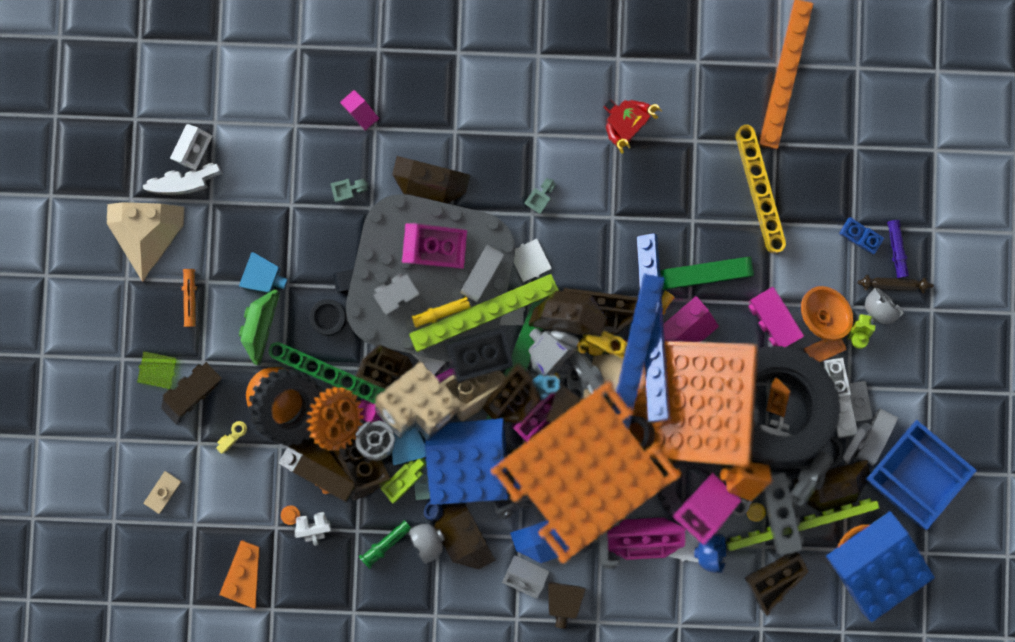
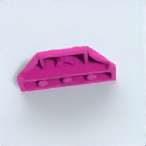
(645, 538)

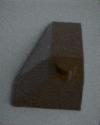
(318, 468)
(365, 473)

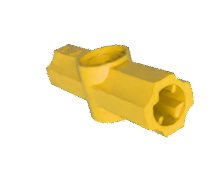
(605, 341)

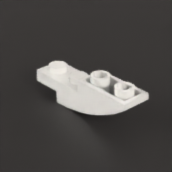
(176, 184)
(847, 424)

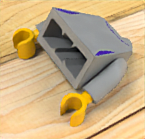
(552, 350)

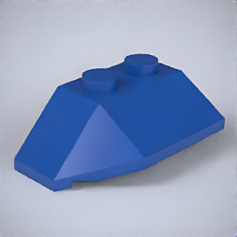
(532, 545)

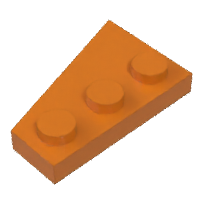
(242, 576)

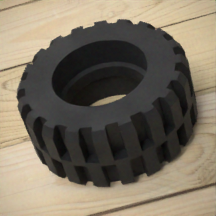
(263, 402)
(668, 494)

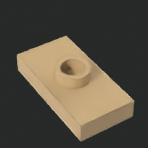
(162, 492)

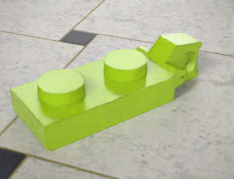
(404, 480)

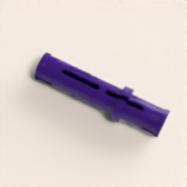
(899, 256)

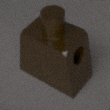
(564, 602)

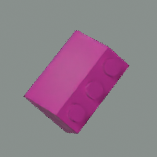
(775, 318)
(690, 323)

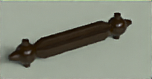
(895, 283)

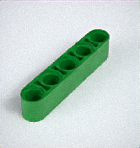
(707, 273)

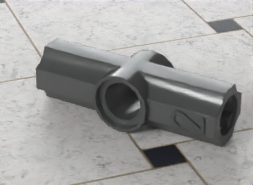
(587, 373)
(811, 478)

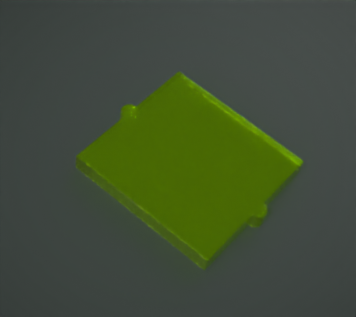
(156, 370)

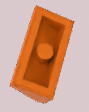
(778, 398)

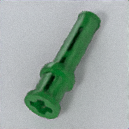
(378, 550)

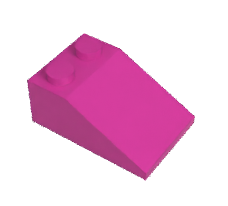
(434, 245)

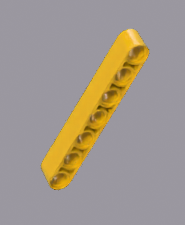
(762, 179)

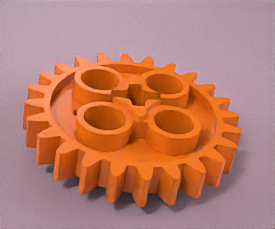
(331, 428)

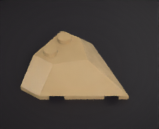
(144, 231)

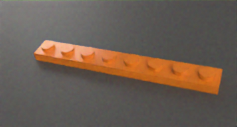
(785, 74)

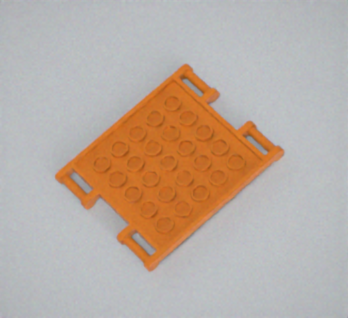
(585, 471)

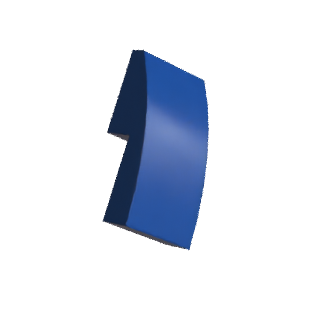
(861, 236)

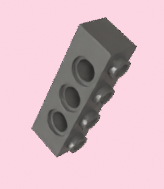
(795, 540)

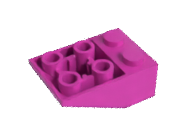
(707, 509)

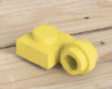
(226, 442)

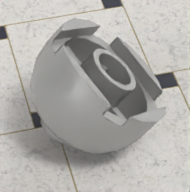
(882, 308)
(375, 440)
(427, 541)

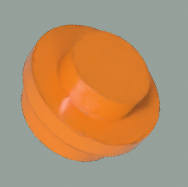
(289, 514)

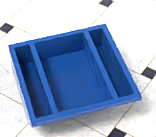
(462, 459)
(920, 475)
(880, 566)

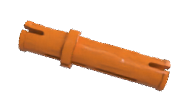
(189, 274)

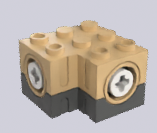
(418, 403)

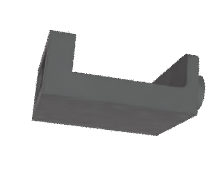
(609, 563)

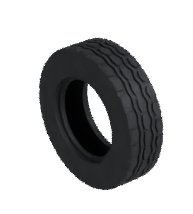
(821, 405)

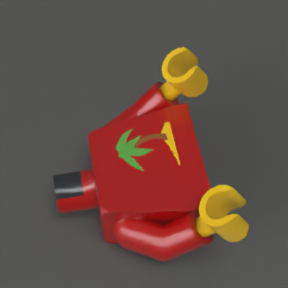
(627, 120)

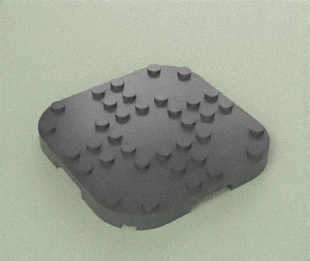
(381, 260)

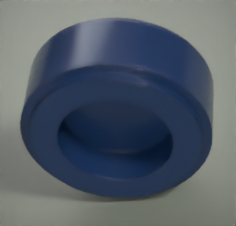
(433, 512)

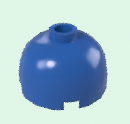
(712, 554)

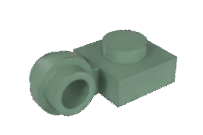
(343, 190)
(538, 199)

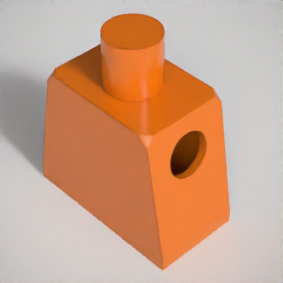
(747, 480)

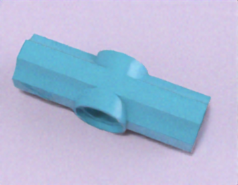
(546, 385)

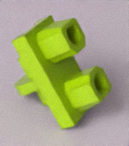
(861, 331)

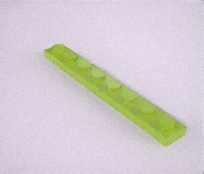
(483, 313)
(809, 522)

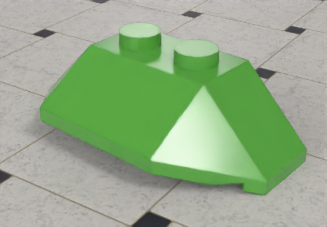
(258, 325)

